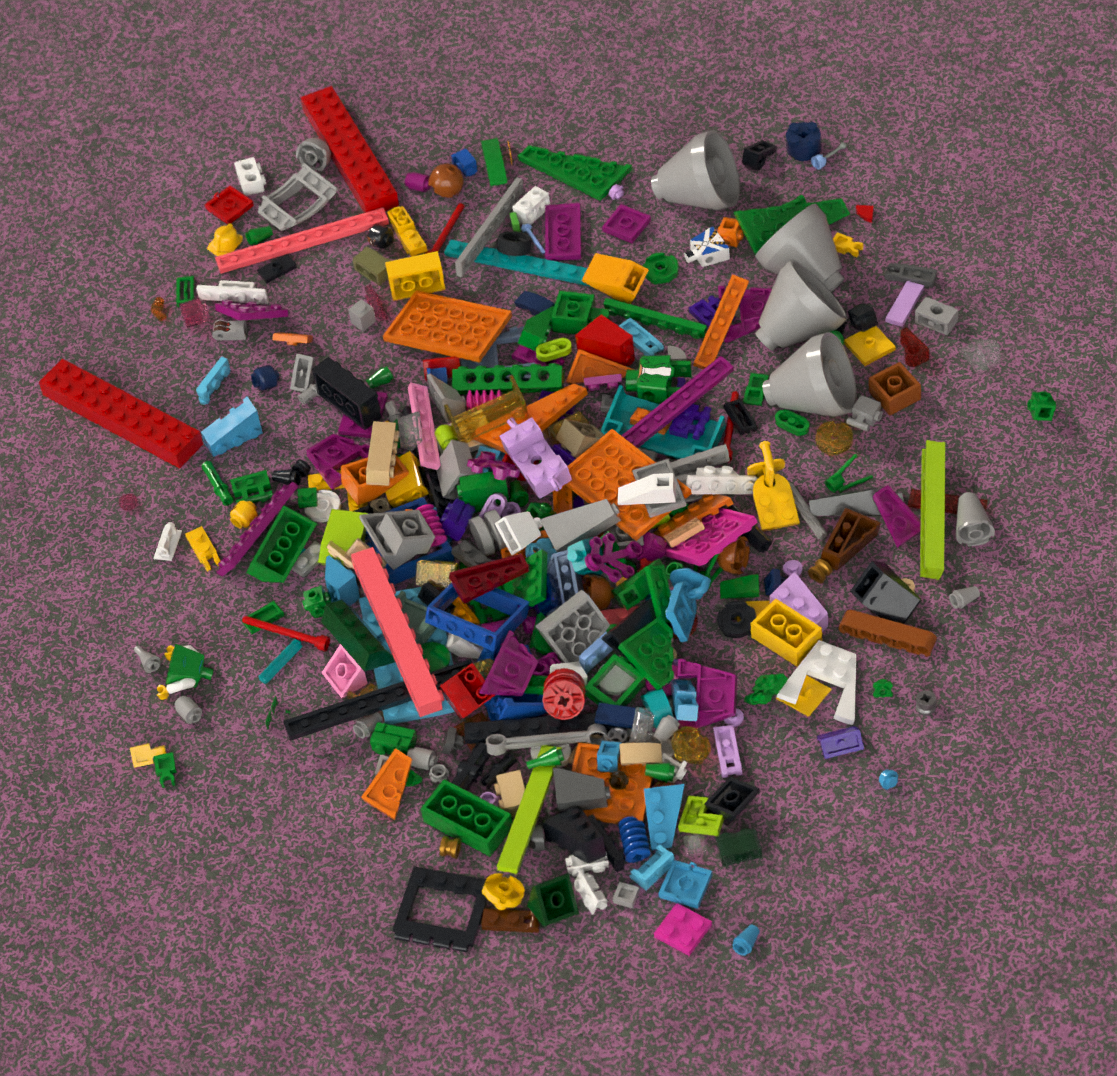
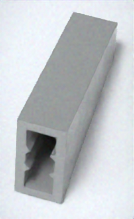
(580, 523)

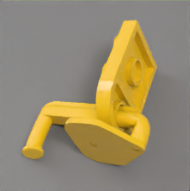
(773, 503)

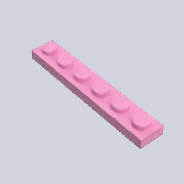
(428, 447)

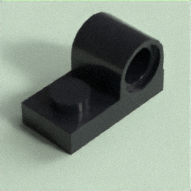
(755, 154)

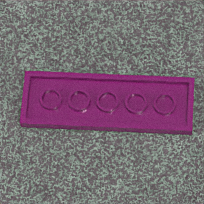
(257, 526)

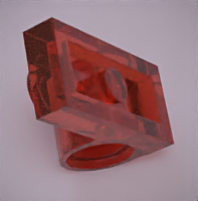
(914, 349)

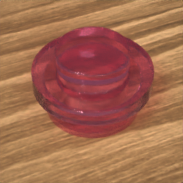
(128, 502)

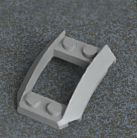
(305, 177)

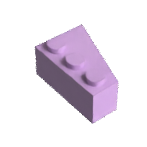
(799, 598)

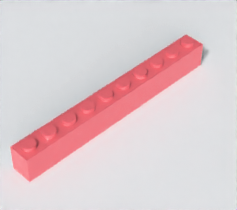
(397, 632)

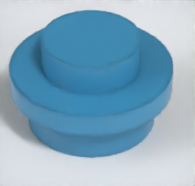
(888, 779)

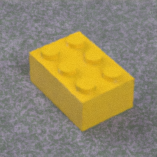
(415, 273)
(785, 632)

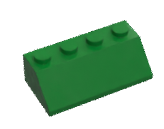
(281, 546)

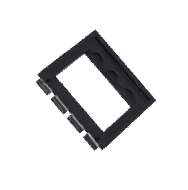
(441, 936)

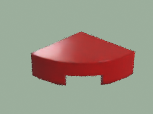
(865, 212)

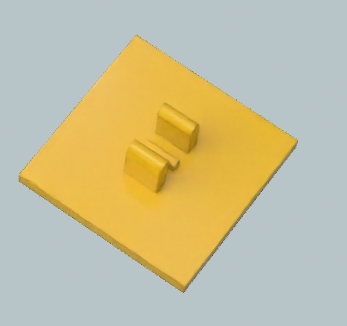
(810, 696)

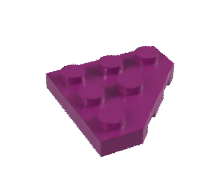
(250, 310)

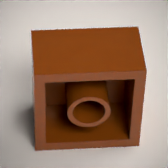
(894, 388)

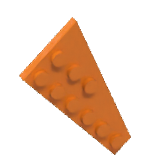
(542, 411)

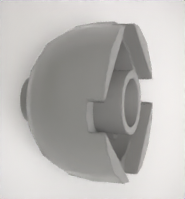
(312, 151)

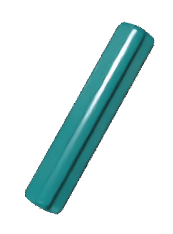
(280, 661)

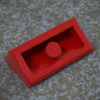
(448, 362)

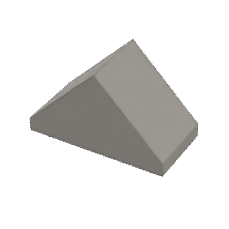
(302, 372)

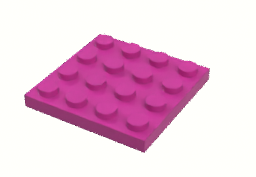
(718, 533)

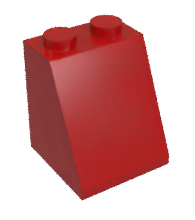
(606, 341)

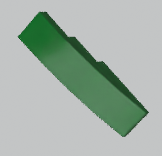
(494, 162)

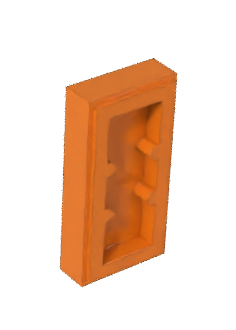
(292, 339)

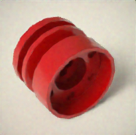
(569, 685)

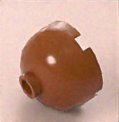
(446, 180)
(734, 556)
(599, 590)

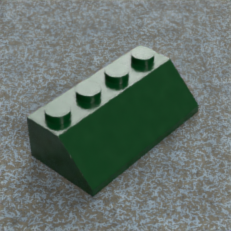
(355, 636)

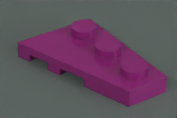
(897, 516)

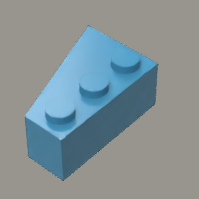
(233, 429)

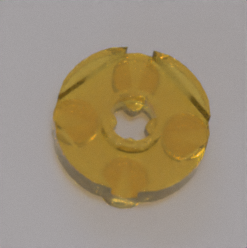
(837, 446)
(685, 752)

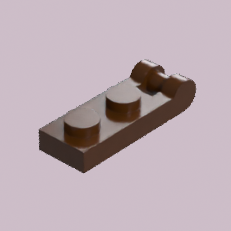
(509, 921)

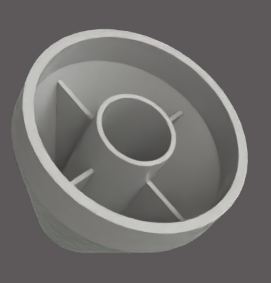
(700, 174)
(807, 241)
(798, 309)
(814, 379)

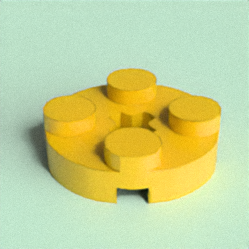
(496, 888)

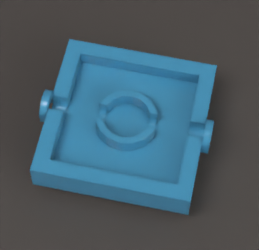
(685, 884)

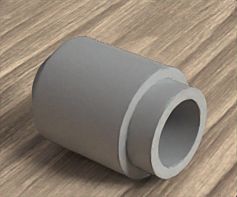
(188, 709)
(422, 758)

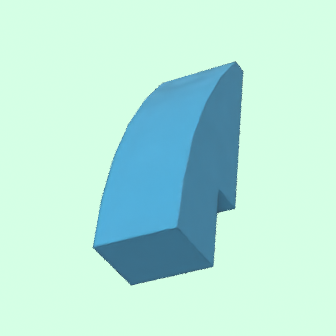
(684, 700)

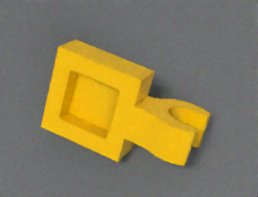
(144, 755)

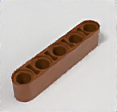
(888, 632)

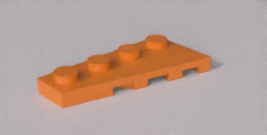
(707, 505)

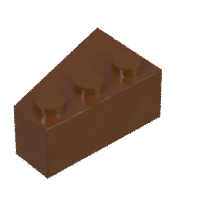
(849, 537)

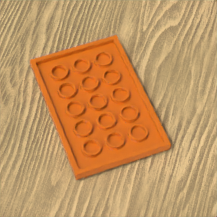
(447, 326)
(606, 468)

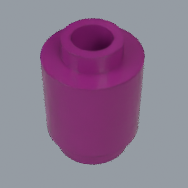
(417, 182)

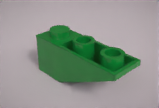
(536, 329)
(633, 589)

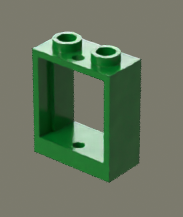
(599, 697)

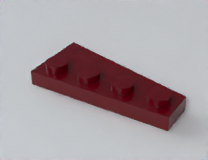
(485, 577)

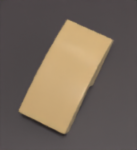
(640, 753)

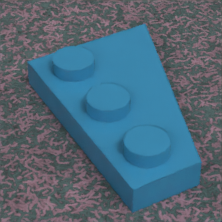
(662, 813)

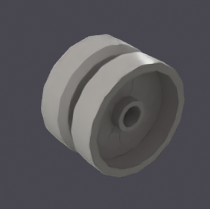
(486, 533)

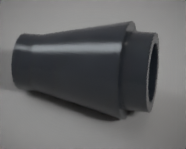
(287, 476)

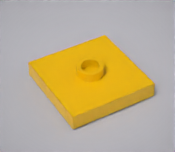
(869, 345)

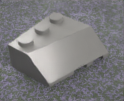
(573, 627)

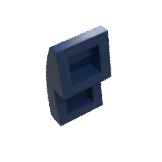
(533, 302)

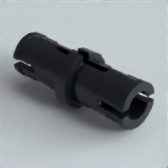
(497, 769)

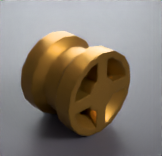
(820, 571)
(450, 847)

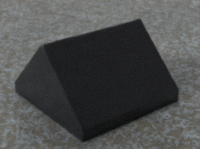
(731, 799)

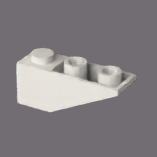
(649, 490)

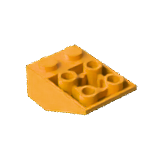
(615, 277)

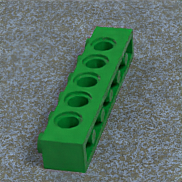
(534, 385)

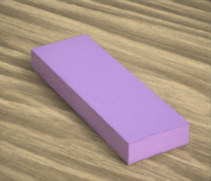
(904, 303)

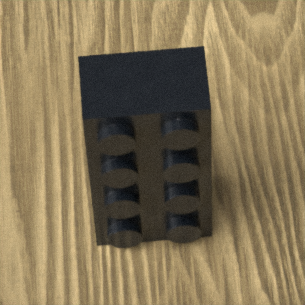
(347, 393)

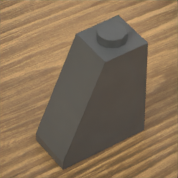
(579, 790)

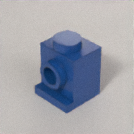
(465, 162)

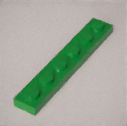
(659, 319)

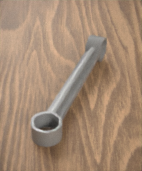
(499, 744)

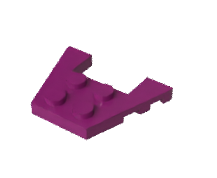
(750, 312)
(332, 454)
(714, 696)

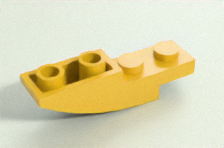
(406, 231)

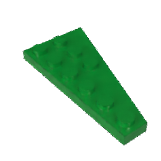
(578, 171)

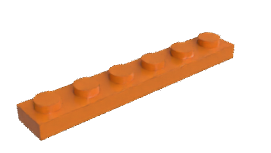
(721, 322)

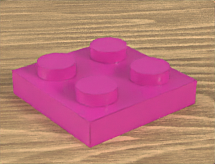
(682, 929)

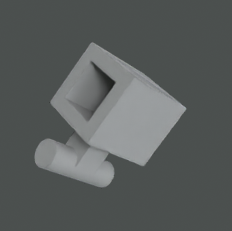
(865, 413)

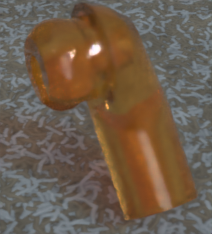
(157, 307)

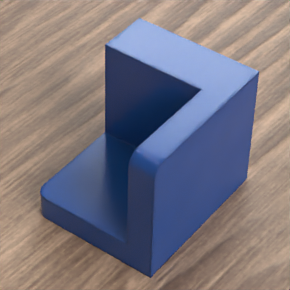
(440, 373)

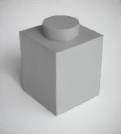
(362, 315)

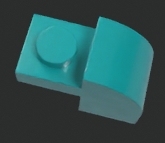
(658, 704)

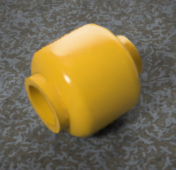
(243, 514)

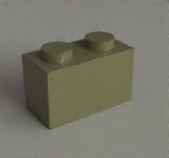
(371, 265)

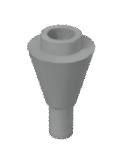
(149, 661)

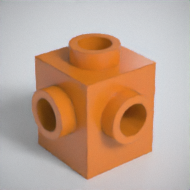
(730, 231)

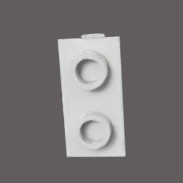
(168, 542)
(577, 864)
(586, 885)

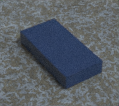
(615, 715)

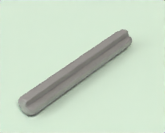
(805, 512)

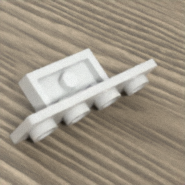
(234, 291)
(720, 481)

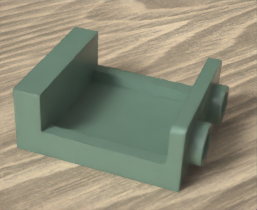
(416, 615)

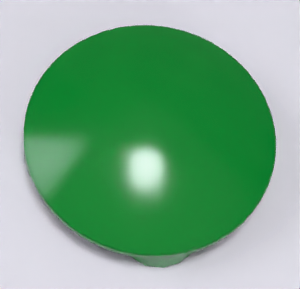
(436, 654)

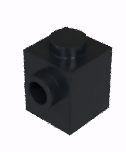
(862, 317)

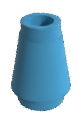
(745, 941)

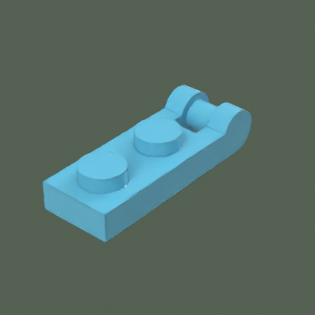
(642, 338)
(213, 380)

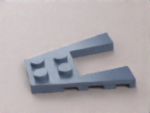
(491, 356)

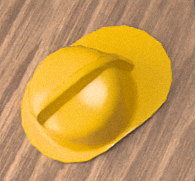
(225, 240)

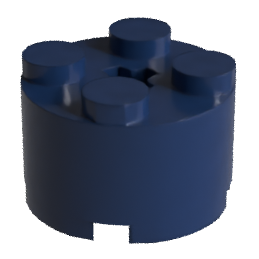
(803, 140)

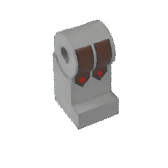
(229, 330)

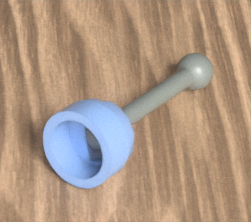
(819, 160)

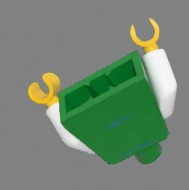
(184, 670)

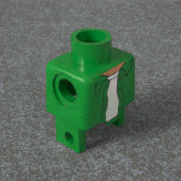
(655, 377)

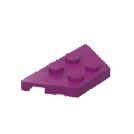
(510, 669)

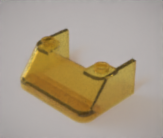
(488, 415)

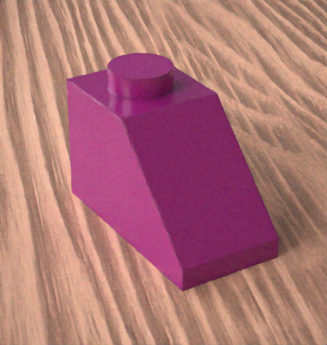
(653, 547)

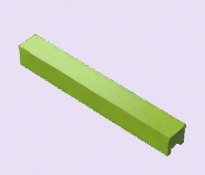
(932, 510)

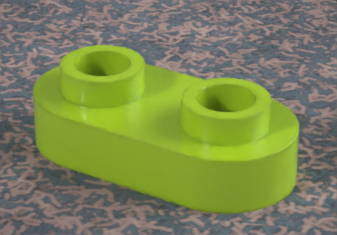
(553, 349)

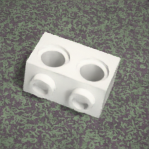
(249, 176)
(531, 205)

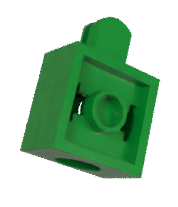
(578, 305)

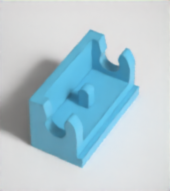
(653, 868)

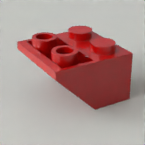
(463, 691)

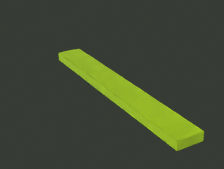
(526, 816)

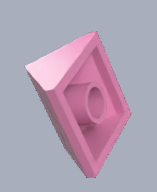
(344, 673)

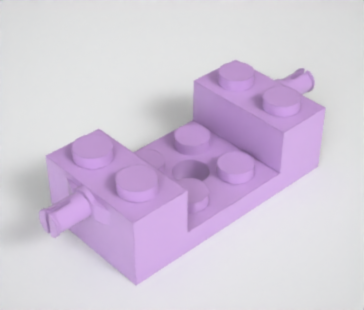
(524, 446)

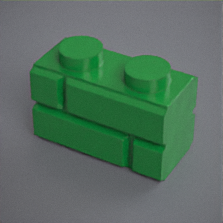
(388, 737)

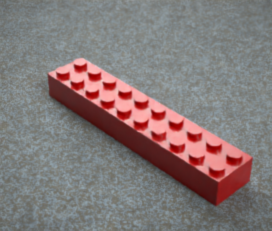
(349, 150)
(121, 413)

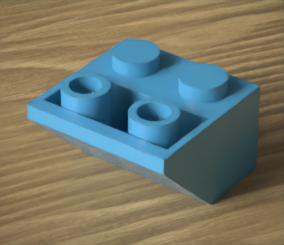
(341, 582)

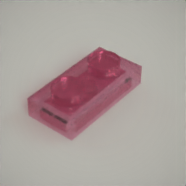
(373, 298)

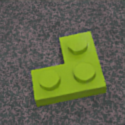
(697, 821)

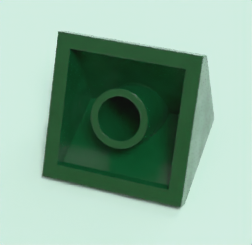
(553, 900)

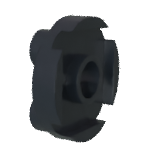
(732, 610)

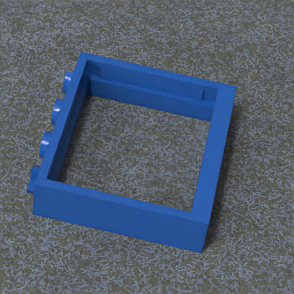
(408, 570)
(471, 632)

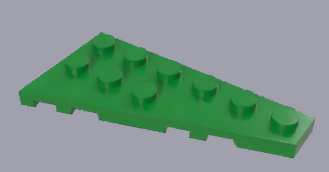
(763, 223)

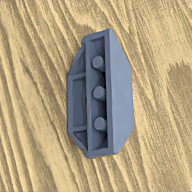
(566, 579)

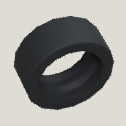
(514, 243)

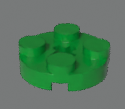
(664, 275)

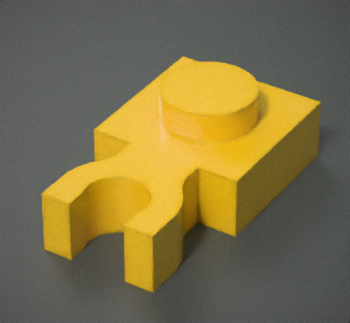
(845, 244)

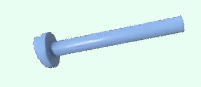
(527, 228)

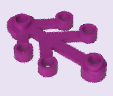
(500, 469)
(595, 561)

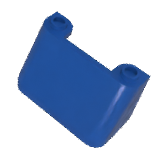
(512, 707)

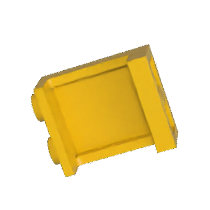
(411, 486)

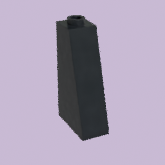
(630, 625)

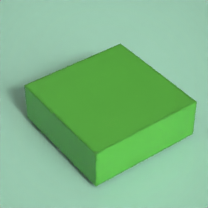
(514, 222)

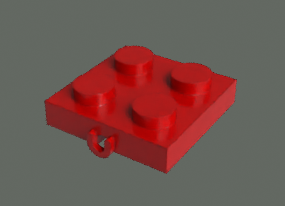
(229, 205)

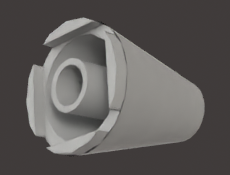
(972, 523)

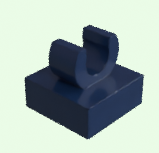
(773, 581)

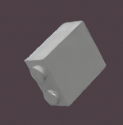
(453, 466)

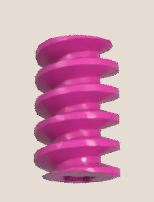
(477, 399)
(433, 522)

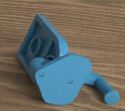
(682, 606)

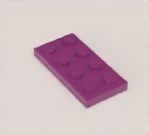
(563, 232)

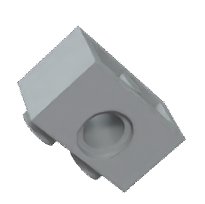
(936, 315)

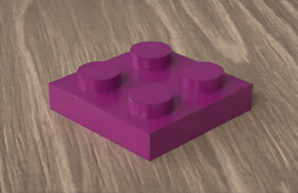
(626, 223)

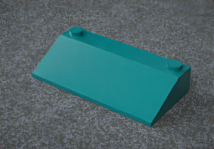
(669, 445)

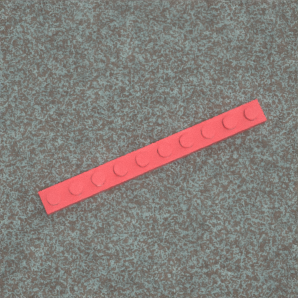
(301, 240)

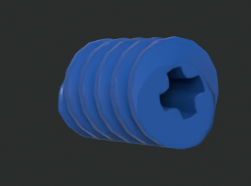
(634, 839)

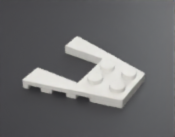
(830, 665)

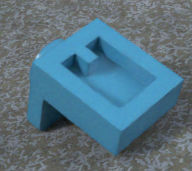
(608, 756)

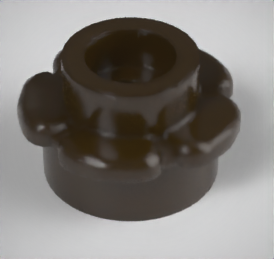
(614, 781)

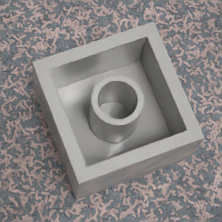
(406, 532)

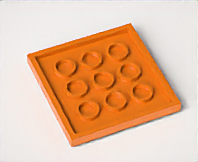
(623, 803)

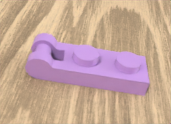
(727, 750)

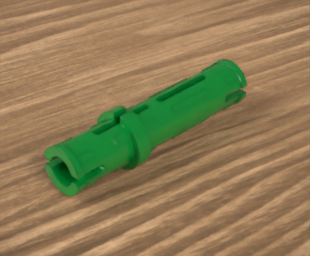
(220, 487)

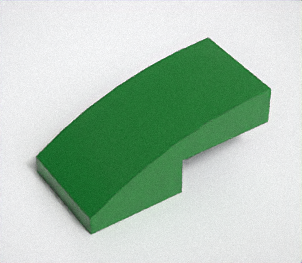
(754, 391)

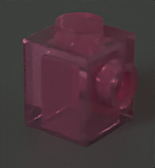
(194, 312)

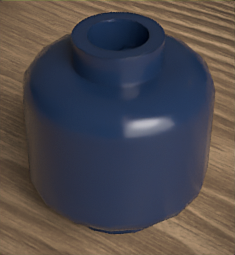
(265, 378)

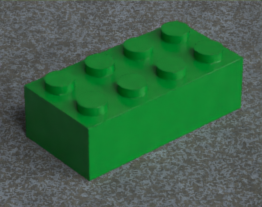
(467, 817)

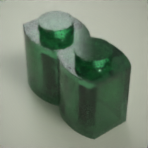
(738, 847)

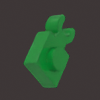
(165, 768)

